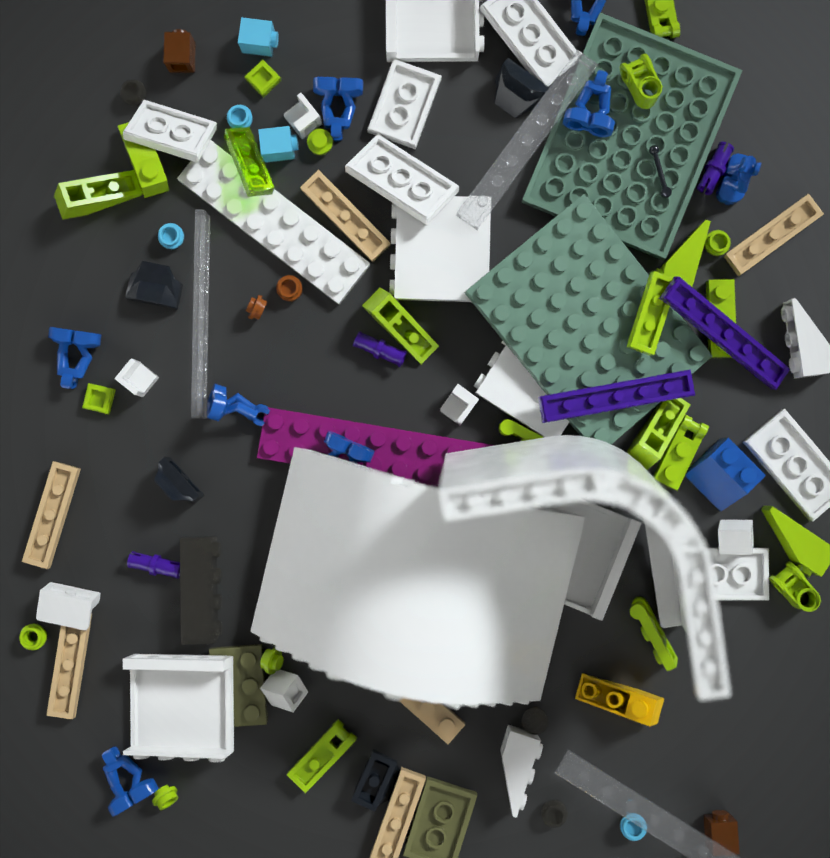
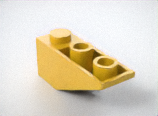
(620, 699)

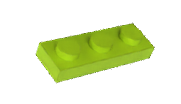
(721, 295)
(650, 315)

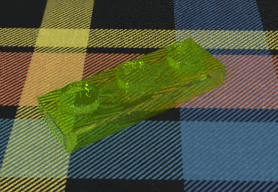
(248, 161)

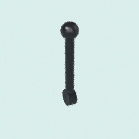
(666, 191)

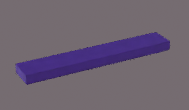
(724, 332)
(616, 396)

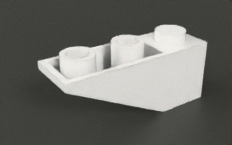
(807, 345)
(518, 756)

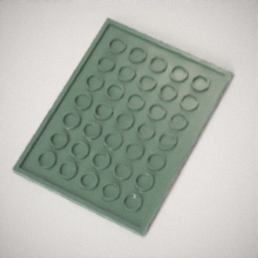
(618, 169)
(570, 310)

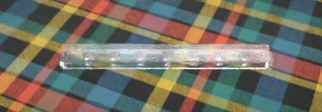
(527, 140)
(200, 315)
(639, 809)

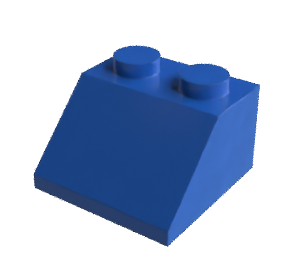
(724, 474)

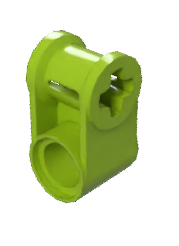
(641, 76)
(793, 584)

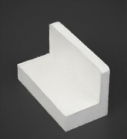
(66, 605)

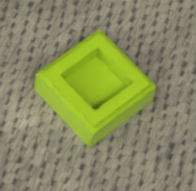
(263, 78)
(98, 398)

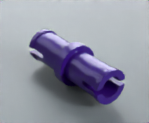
(715, 168)
(379, 349)
(154, 564)

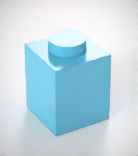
(257, 37)
(277, 144)

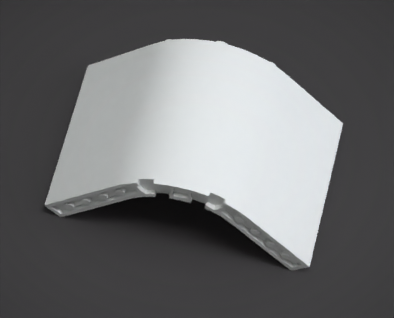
(592, 470)
(411, 603)

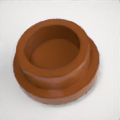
(289, 288)
(256, 307)

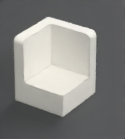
(303, 117)
(136, 377)
(458, 404)
(736, 537)
(284, 690)

